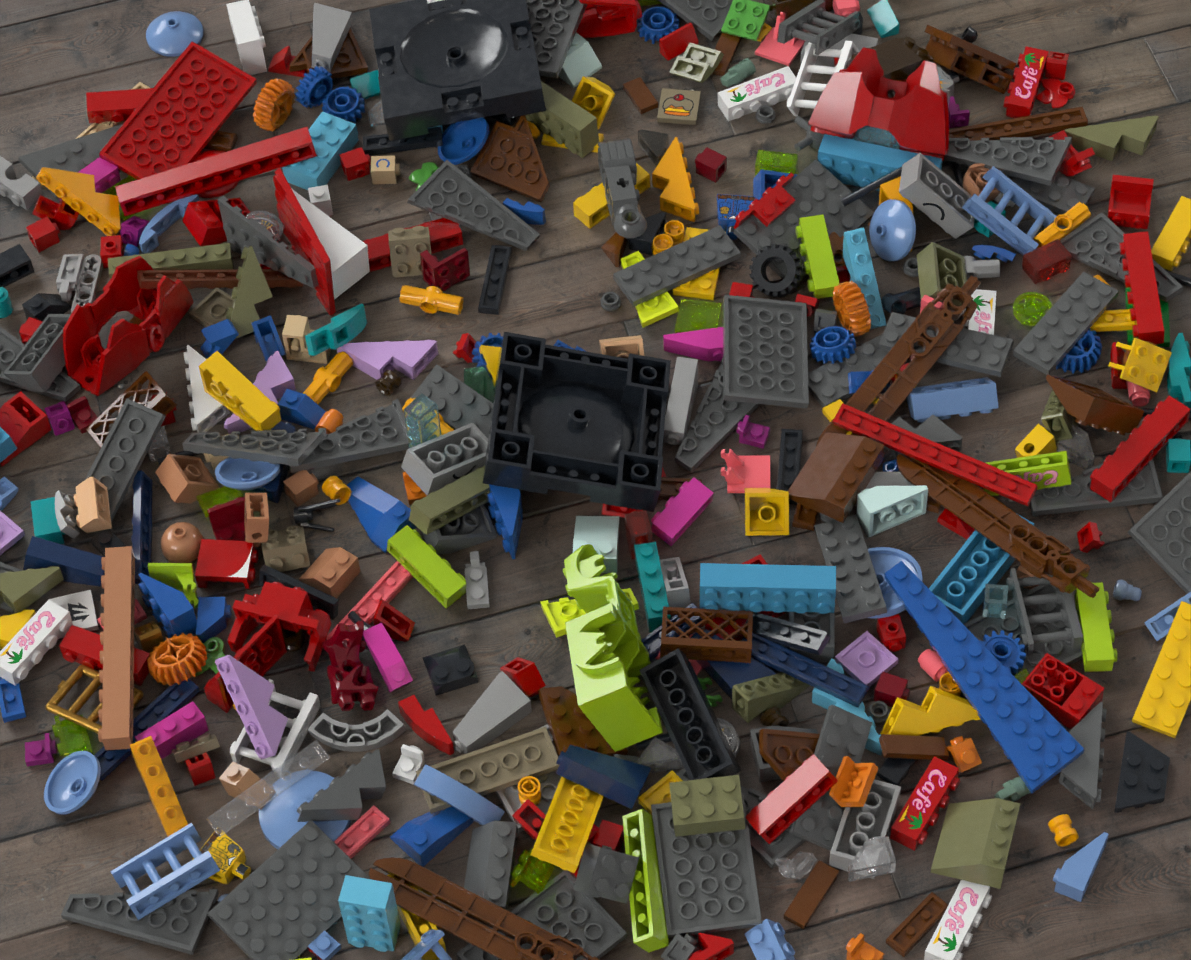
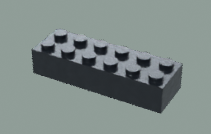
(689, 717)

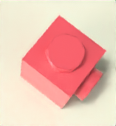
(845, 7)

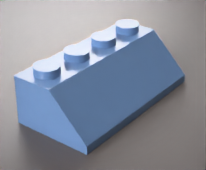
(953, 398)

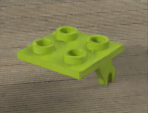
(178, 576)

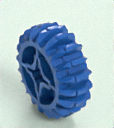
(1079, 359)

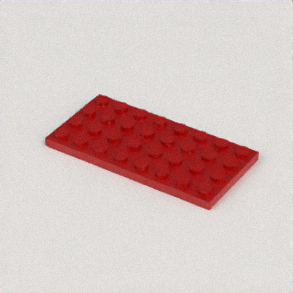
(179, 114)

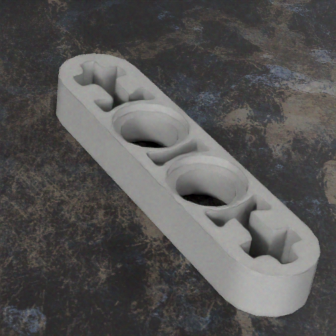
(88, 288)

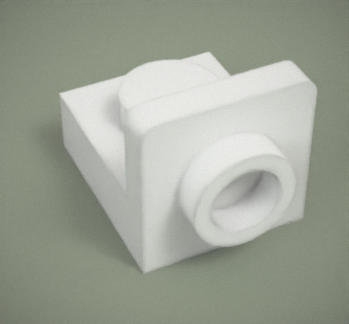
(409, 762)

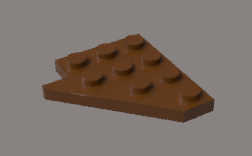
(969, 48)
(348, 62)
(513, 161)
(570, 724)
(786, 749)

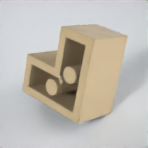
(295, 343)

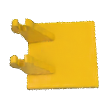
(1144, 364)

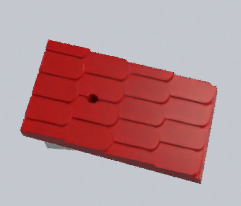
(332, 250)

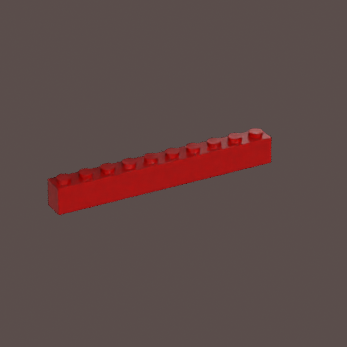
(215, 171)

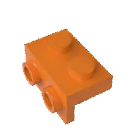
(853, 783)

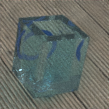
(995, 601)

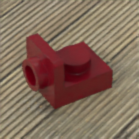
(81, 413)

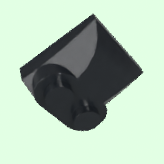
(450, 669)

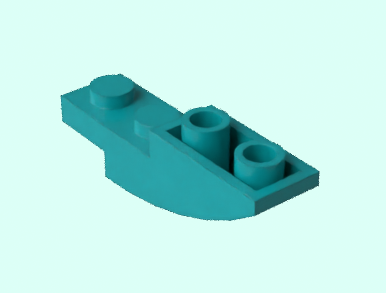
(338, 332)
(1179, 371)

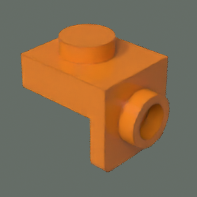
(964, 753)

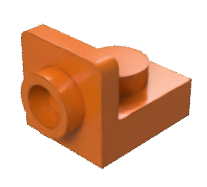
(412, 489)
(860, 950)

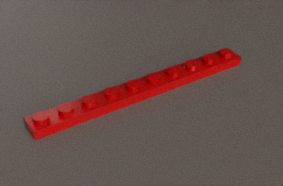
(935, 454)

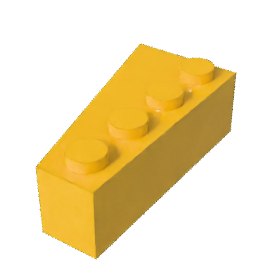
(238, 394)

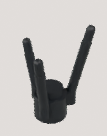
(304, 514)

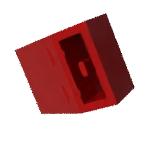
(205, 220)
(23, 423)
(1063, 691)

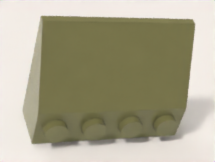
(976, 841)

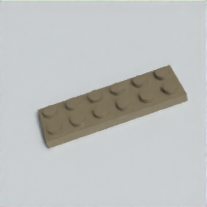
(499, 765)

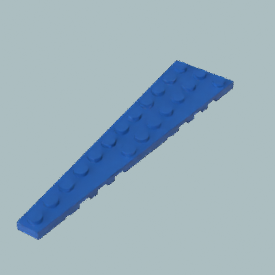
(1016, 720)

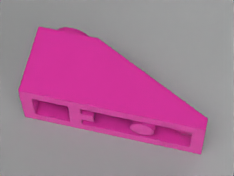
(698, 344)
(387, 657)

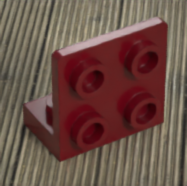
(446, 272)
(228, 520)

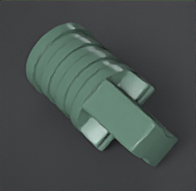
(738, 73)
(1013, 790)

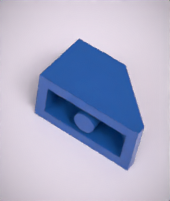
(300, 409)
(212, 617)

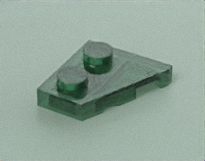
(480, 381)

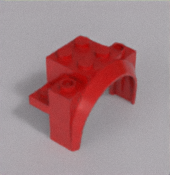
(294, 613)

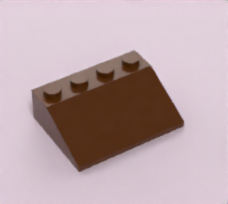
(1095, 407)
(837, 474)

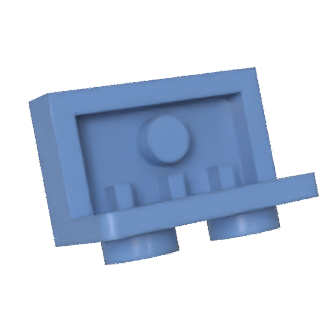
(769, 942)

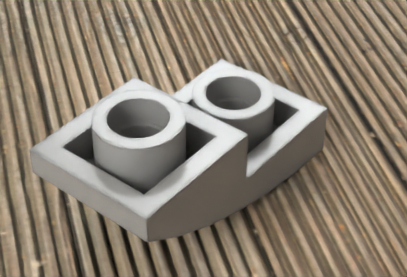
(65, 512)

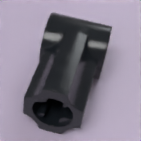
(902, 301)

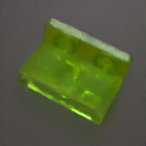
(72, 737)
(531, 872)

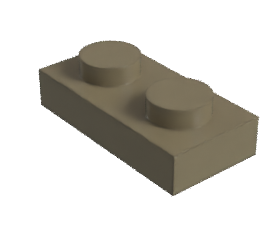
(188, 750)

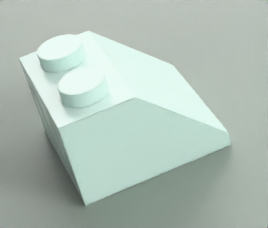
(579, 62)

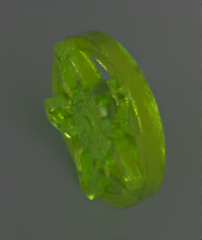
(1030, 308)

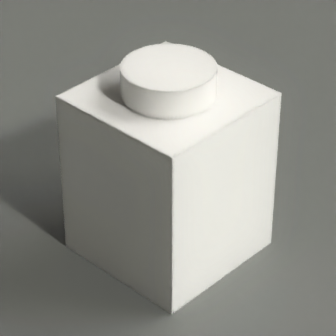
(321, 199)

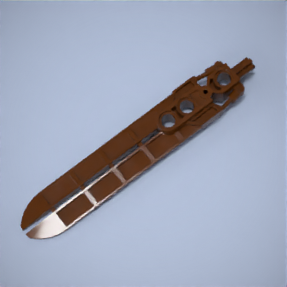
(929, 319)
(1002, 526)
(475, 907)

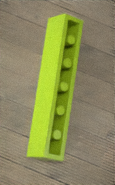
(646, 891)

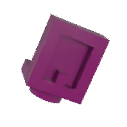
(956, 117)
(132, 230)
(59, 418)
(752, 433)
(40, 751)

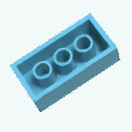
(330, 138)
(369, 913)

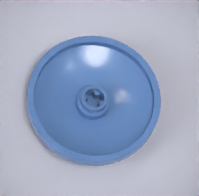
(883, 560)
(280, 815)

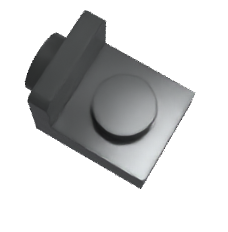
(681, 948)

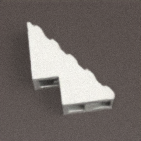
(205, 408)

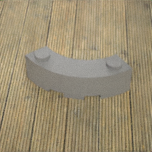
(357, 737)

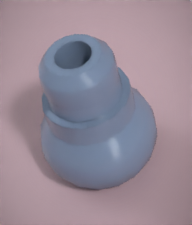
(1126, 591)

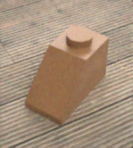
(237, 779)

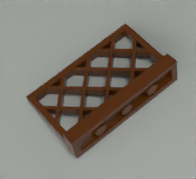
(161, 403)
(705, 647)

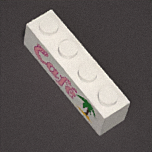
(755, 93)
(984, 315)
(33, 641)
(958, 922)

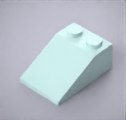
(889, 506)
(602, 534)

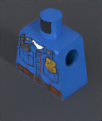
(728, 208)

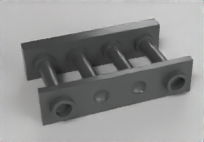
(814, 15)
(1066, 615)

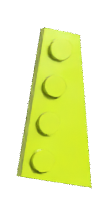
(655, 308)
(566, 610)

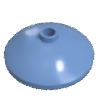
(173, 33)
(892, 230)
(245, 474)
(72, 782)

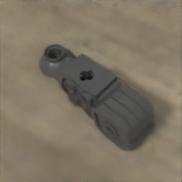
(618, 177)

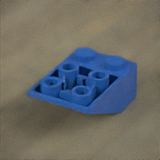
(507, 510)
(169, 606)

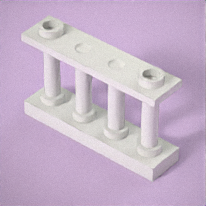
(808, 67)
(290, 744)

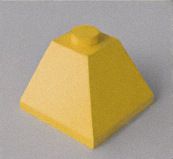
(594, 97)
(766, 512)

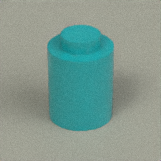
(5, 303)

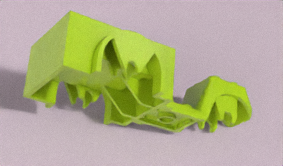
(607, 653)

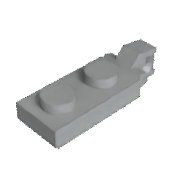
(69, 275)
(477, 583)

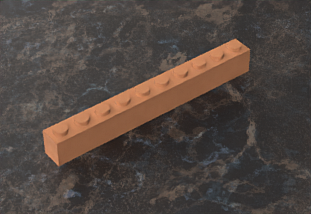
(118, 648)

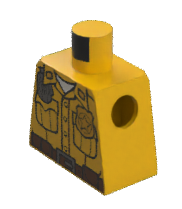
(228, 857)

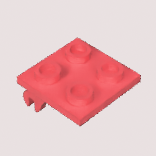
(777, 51)
(745, 471)

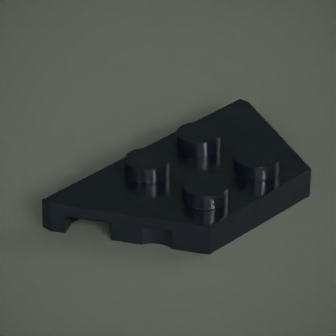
(1141, 775)

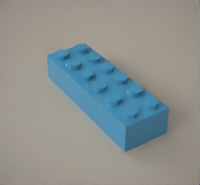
(862, 162)
(964, 578)
(768, 588)

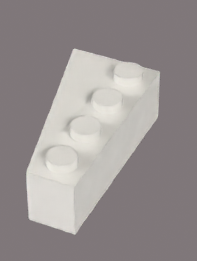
(247, 36)

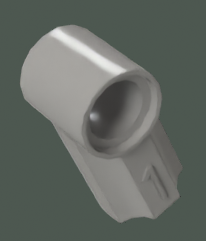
(981, 268)

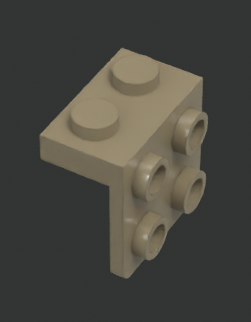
(406, 248)
(286, 549)

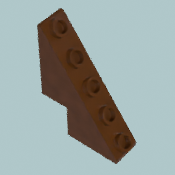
(968, 66)

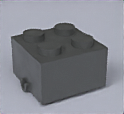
(606, 873)

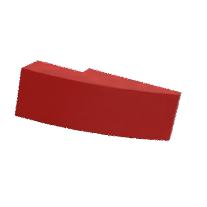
(425, 724)

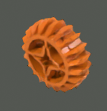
(273, 104)
(851, 308)
(177, 659)

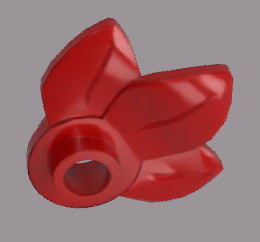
(1056, 92)

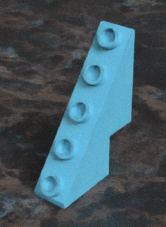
(861, 271)
(825, 700)

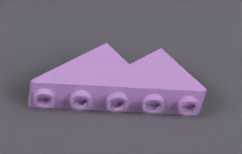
(404, 356)
(271, 382)
(251, 698)

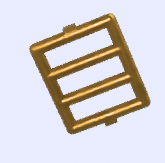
(71, 714)

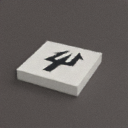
(81, 609)

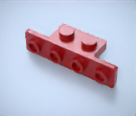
(771, 205)

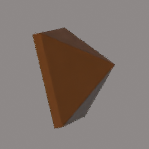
(615, 248)

